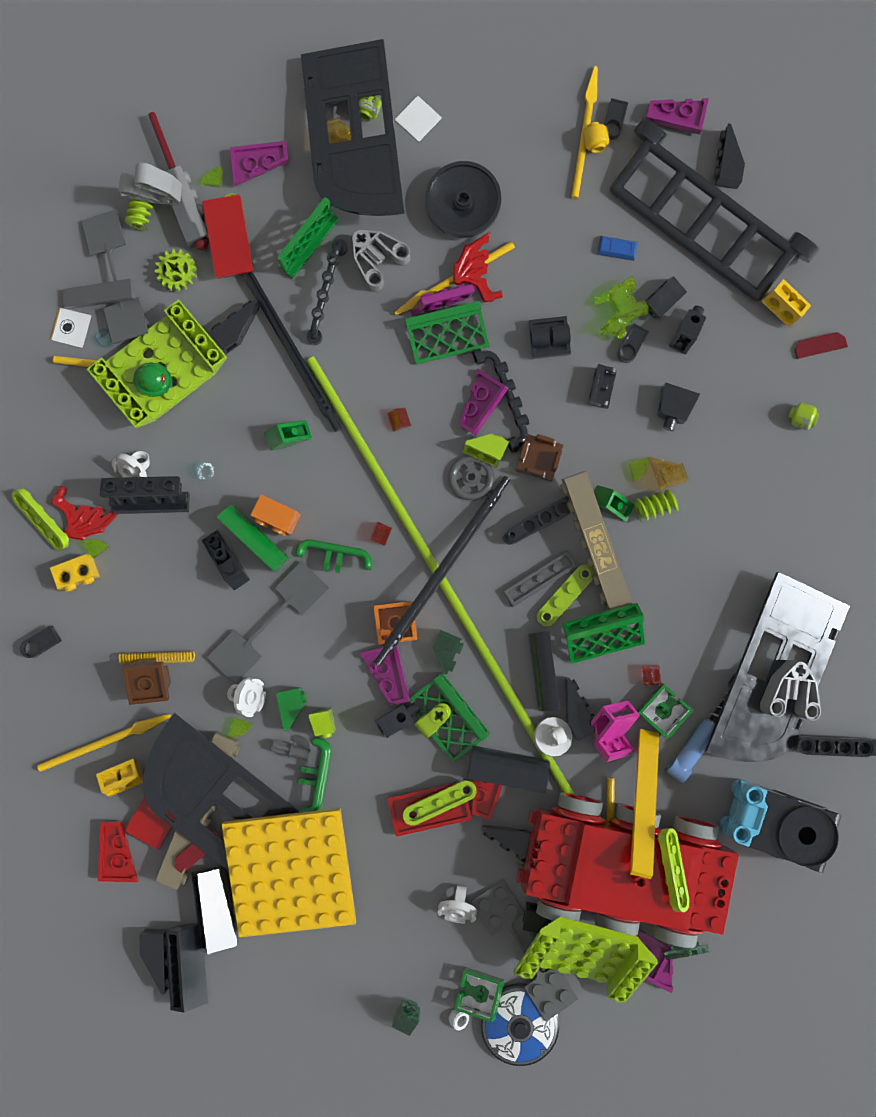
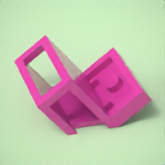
(611, 728)

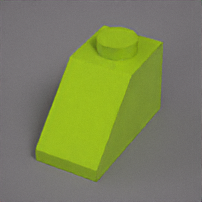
(486, 449)
(323, 723)

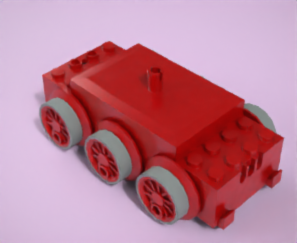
(585, 865)

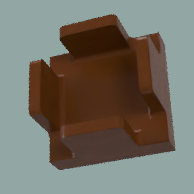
(540, 457)
(146, 681)

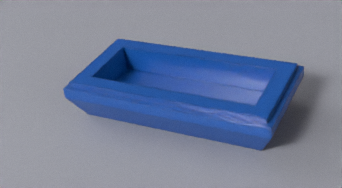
(617, 248)

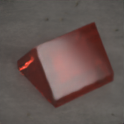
(399, 419)
(380, 533)
(651, 675)

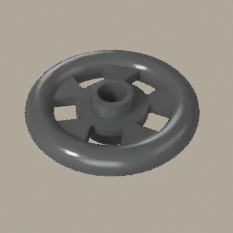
(463, 492)

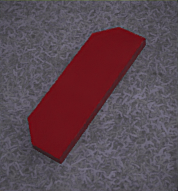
(820, 345)
(190, 856)

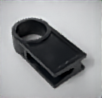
(616, 115)
(634, 340)
(44, 640)

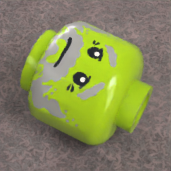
(369, 107)
(804, 416)

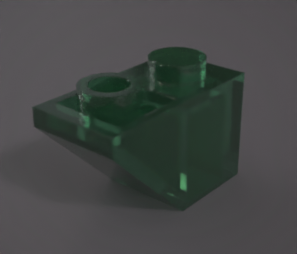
(445, 649)
(406, 1017)

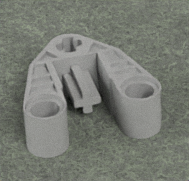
(150, 185)
(387, 244)
(794, 682)

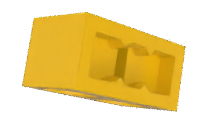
(786, 303)
(74, 569)
(120, 777)

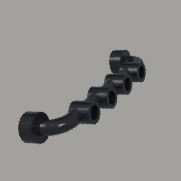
(339, 248)
(513, 402)

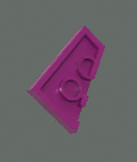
(682, 115)
(257, 159)
(448, 297)
(484, 398)
(389, 675)

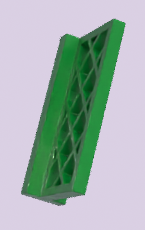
(307, 239)
(440, 317)
(601, 624)
(463, 711)

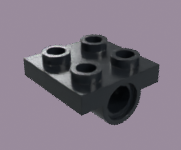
(550, 337)

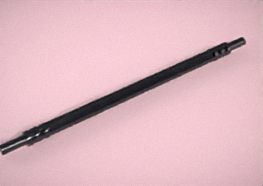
(291, 349)
(441, 571)

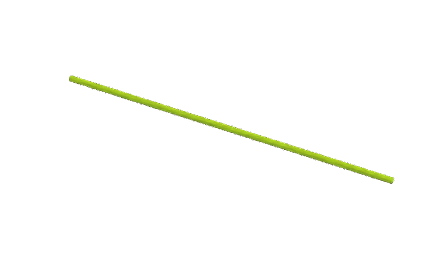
(432, 564)

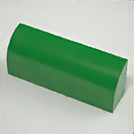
(253, 538)

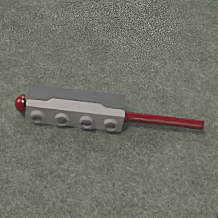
(187, 212)

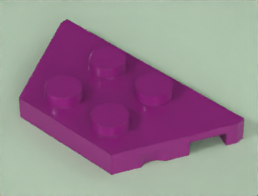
(663, 971)

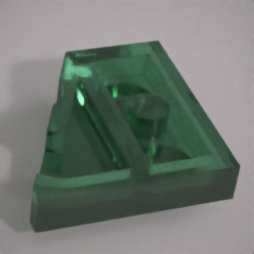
(680, 952)

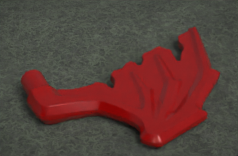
(472, 266)
(82, 521)

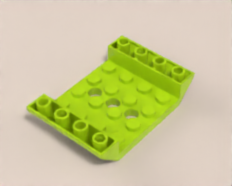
(176, 343)
(591, 954)

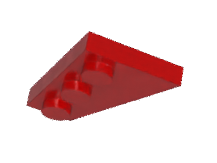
(485, 799)
(114, 854)

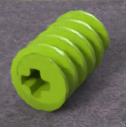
(137, 213)
(656, 504)

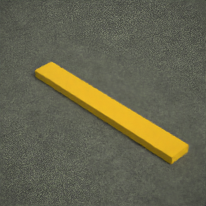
(645, 804)

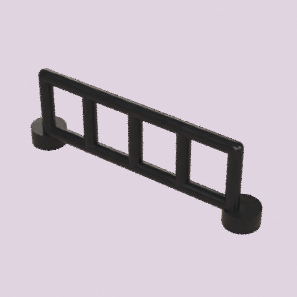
(652, 138)

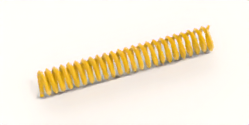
(134, 657)

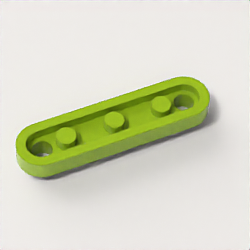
(40, 519)
(565, 595)
(439, 802)
(674, 870)

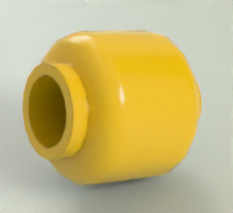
(596, 137)

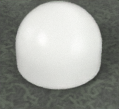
(453, 1019)

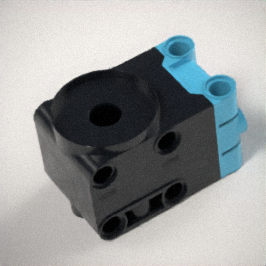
(781, 825)

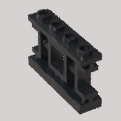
(145, 495)

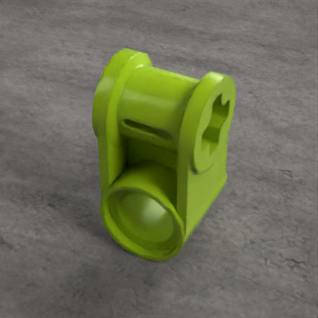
(431, 721)

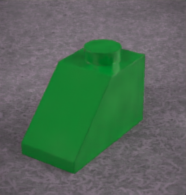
(287, 434)
(613, 503)
(290, 706)

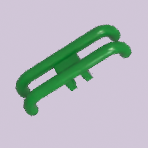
(330, 548)
(321, 772)

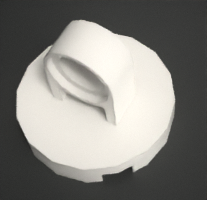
(129, 466)
(247, 696)
(552, 736)
(457, 910)

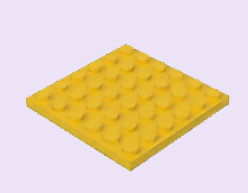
(289, 872)

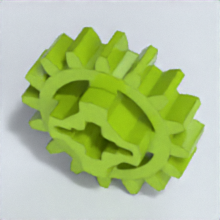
(170, 277)

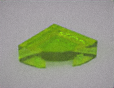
(213, 178)
(639, 468)
(95, 547)
(239, 727)

